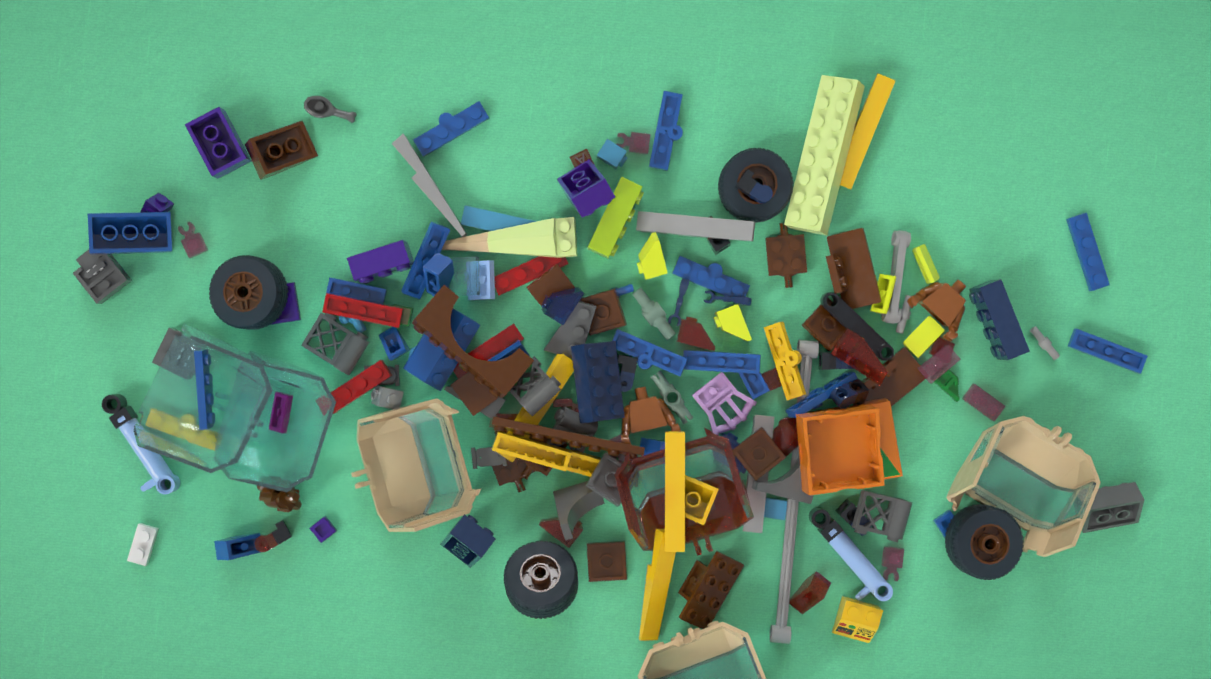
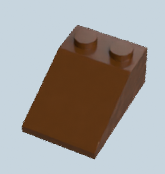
(280, 149)

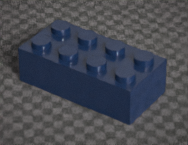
(998, 320)
(597, 381)
(468, 540)

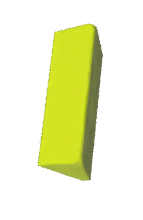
(925, 264)
(886, 286)
(923, 336)

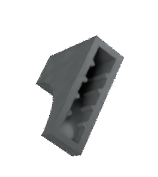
(786, 486)
(573, 504)

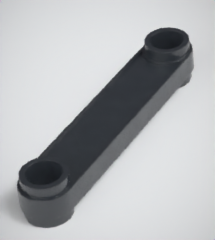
(851, 320)

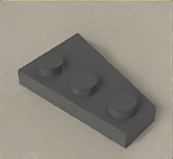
(573, 331)

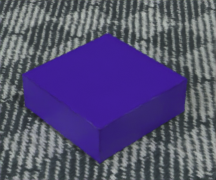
(323, 529)

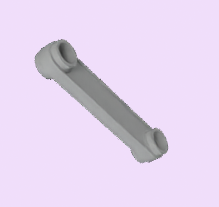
(900, 240)

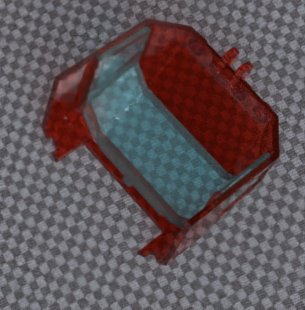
(707, 460)

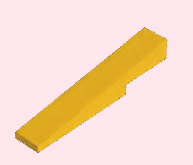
(865, 127)
(561, 369)
(545, 454)
(674, 491)
(656, 588)

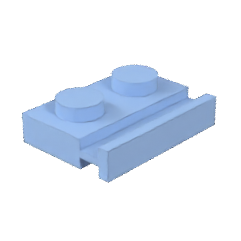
(486, 281)

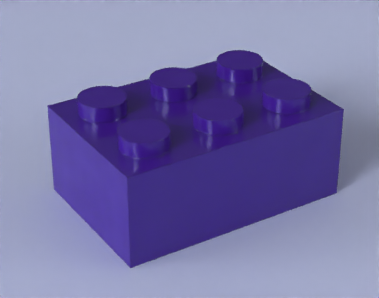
(218, 142)
(586, 188)
(380, 261)

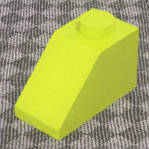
(651, 258)
(732, 322)

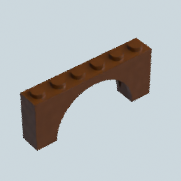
(436, 324)

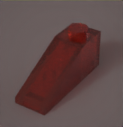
(858, 354)

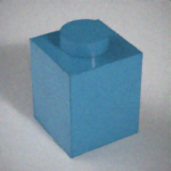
(612, 154)

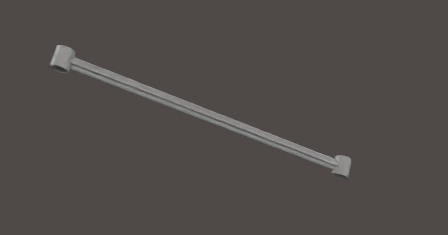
(781, 632)

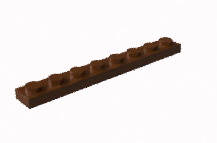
(559, 436)

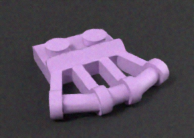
(714, 394)

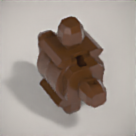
(279, 499)

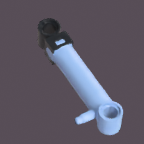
(125, 420)
(852, 556)

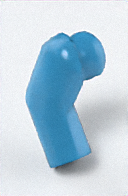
(358, 324)

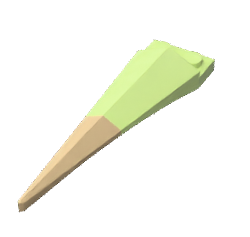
(540, 238)

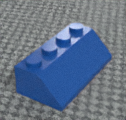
(129, 233)
(430, 362)

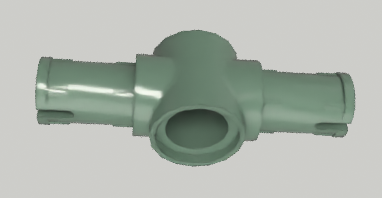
(653, 313)
(677, 406)

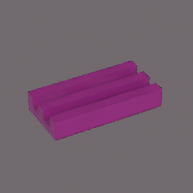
(280, 412)

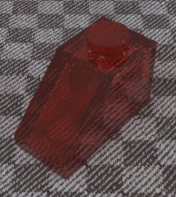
(694, 334)
(786, 435)
(553, 527)
(810, 593)

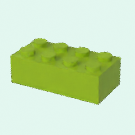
(614, 218)

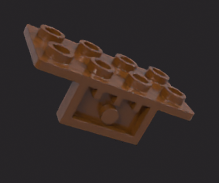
(852, 269)
(900, 380)
(707, 588)

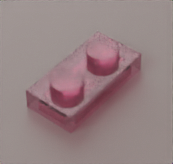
(938, 363)
(983, 402)

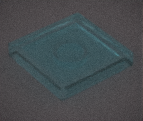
(466, 276)

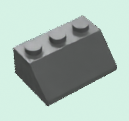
(1114, 507)

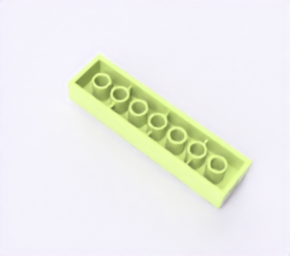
(824, 154)

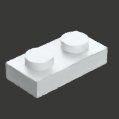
(142, 544)

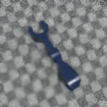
(682, 290)
(740, 300)

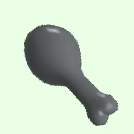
(321, 108)

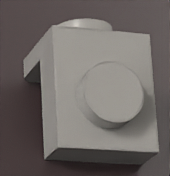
(386, 397)

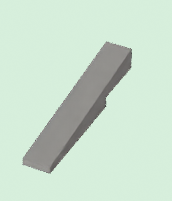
(425, 181)
(695, 226)
(758, 498)

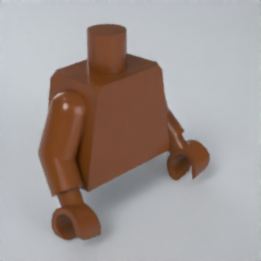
(943, 304)
(646, 414)

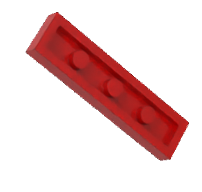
(526, 273)
(362, 310)
(493, 346)
(360, 385)

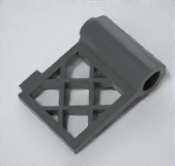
(349, 351)
(537, 393)
(569, 421)
(894, 521)

